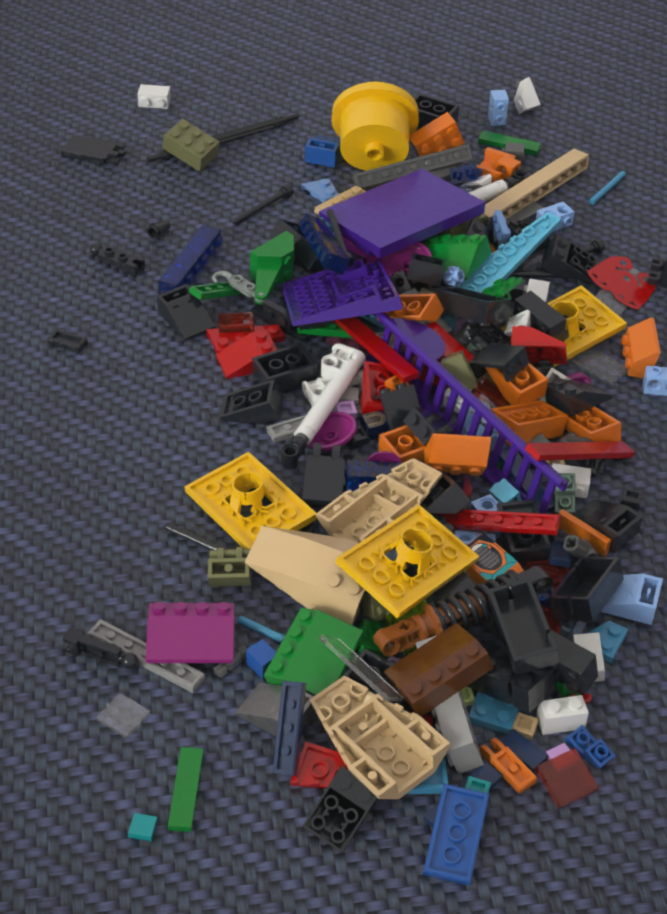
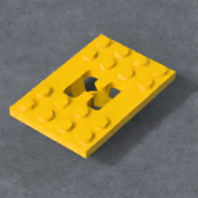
(590, 315)
(232, 483)
(387, 579)

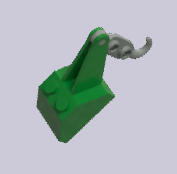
(268, 266)

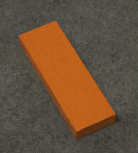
(575, 526)

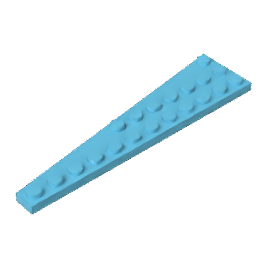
(509, 256)

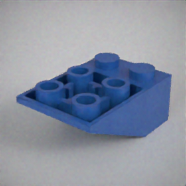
(322, 151)

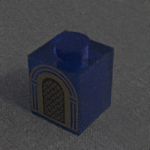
(374, 423)

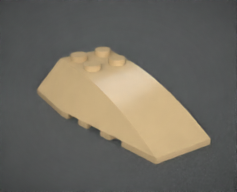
(377, 504)
(307, 570)
(378, 739)

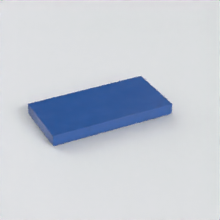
(456, 834)

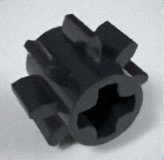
(544, 366)
(595, 465)

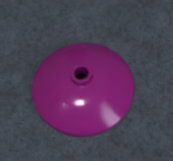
(401, 259)
(336, 430)

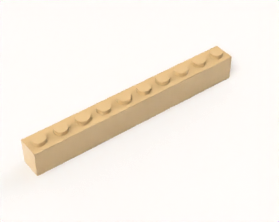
(539, 184)

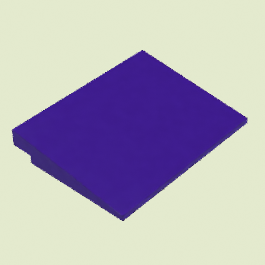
(403, 212)
(333, 296)

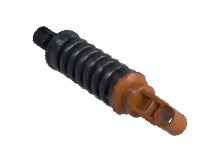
(459, 609)

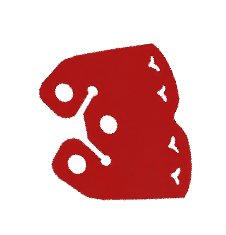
(630, 290)

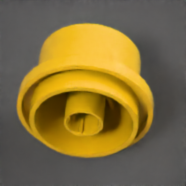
(374, 124)

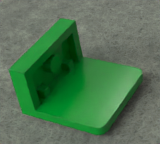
(502, 287)

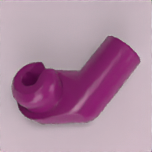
(579, 377)

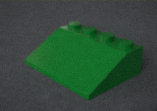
(460, 251)
(308, 659)

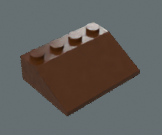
(439, 669)

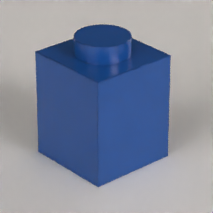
(259, 657)

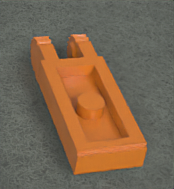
(509, 765)

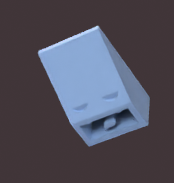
(635, 598)

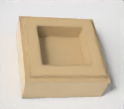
(525, 725)

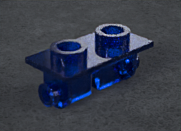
(465, 173)

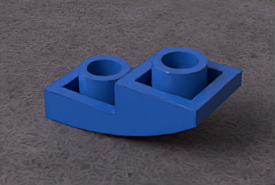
(589, 748)

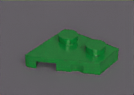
(370, 628)

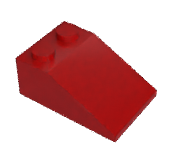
(539, 345)
(237, 358)
(373, 380)

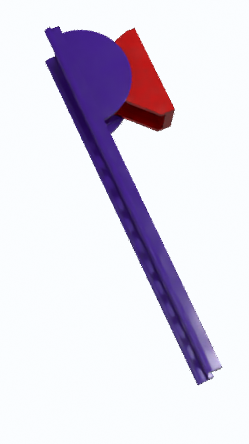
(432, 344)

